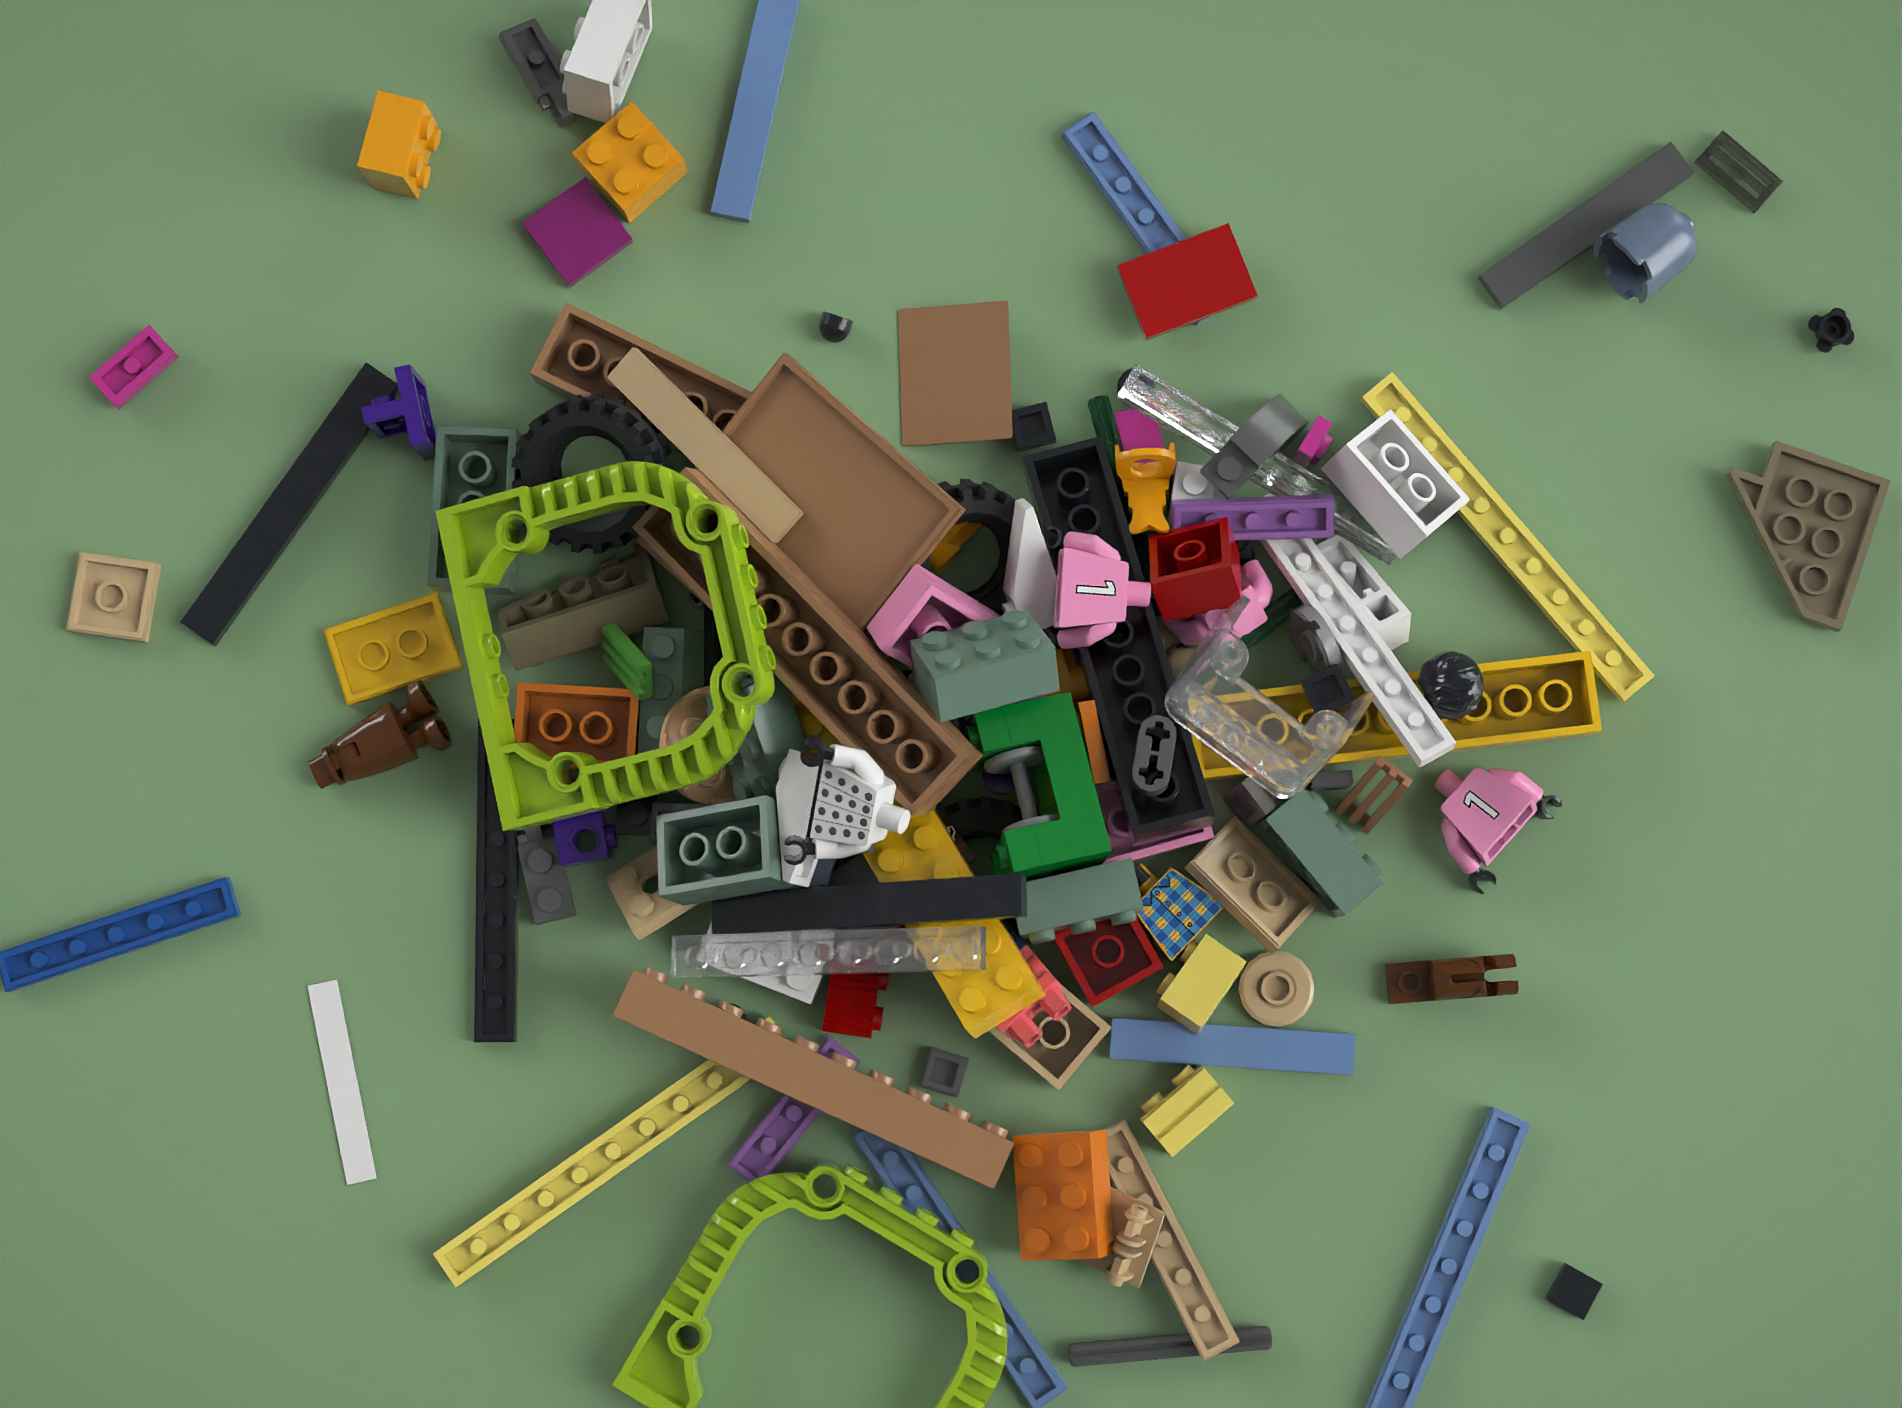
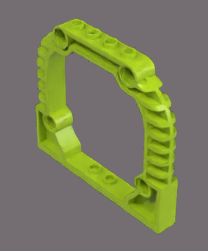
(479, 547)
(665, 1368)

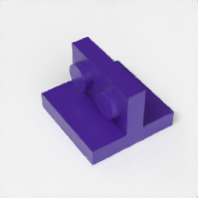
(405, 415)

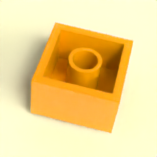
(399, 145)
(630, 162)

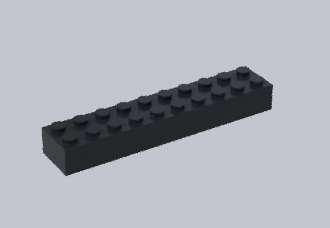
(1130, 667)

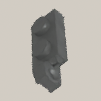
(538, 68)
(544, 877)

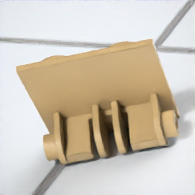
(1135, 1234)

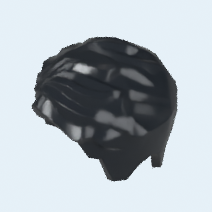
(1451, 684)

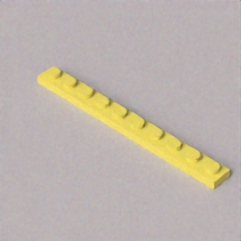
(1518, 548)
(588, 1169)

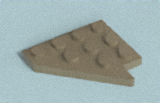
(1813, 526)

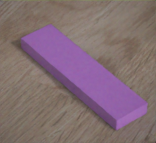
(1261, 516)
(780, 1128)

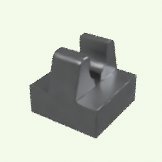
(1249, 802)

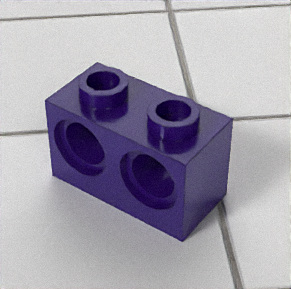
(568, 831)

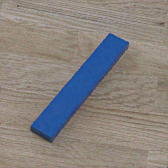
(118, 934)

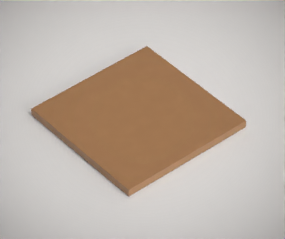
(860, 497)

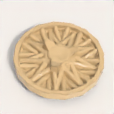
(1276, 988)

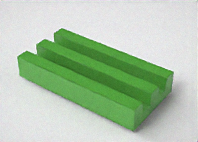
(627, 661)

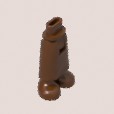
(381, 740)

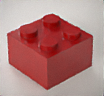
(1195, 569)
(1108, 958)

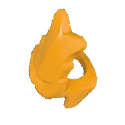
(1146, 485)

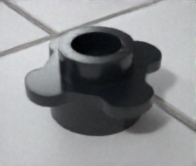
(1838, 320)

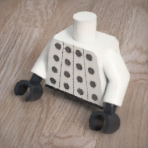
(849, 804)

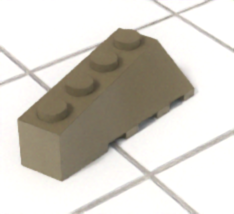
(572, 616)

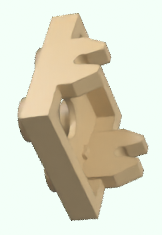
(642, 910)

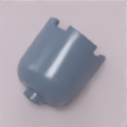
(1646, 250)

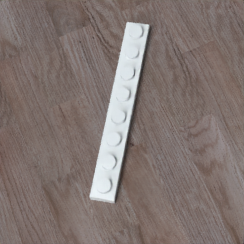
(1362, 648)

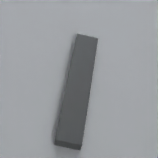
(1582, 225)

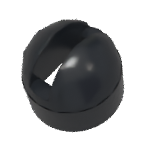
(834, 327)

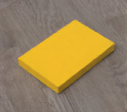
(393, 649)

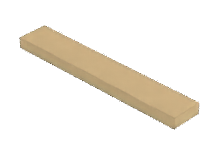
(705, 445)
(1172, 1252)

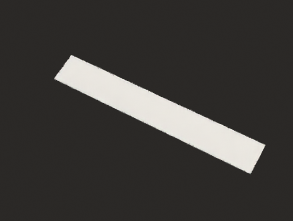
(342, 1082)

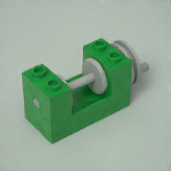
(1049, 740)

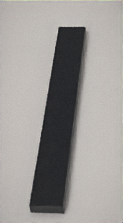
(287, 508)
(873, 905)
(495, 915)

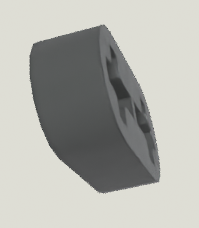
(1163, 757)

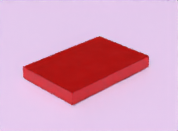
(1187, 281)

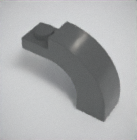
(1253, 445)

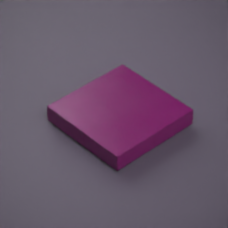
(577, 232)

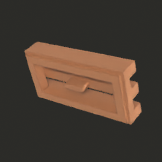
(1358, 813)

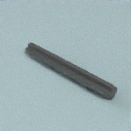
(1159, 1347)

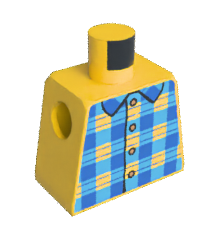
(1173, 909)

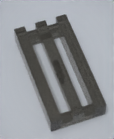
(1747, 160)

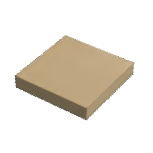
(113, 597)

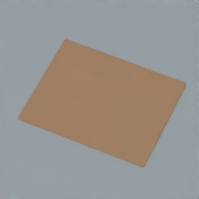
(955, 373)

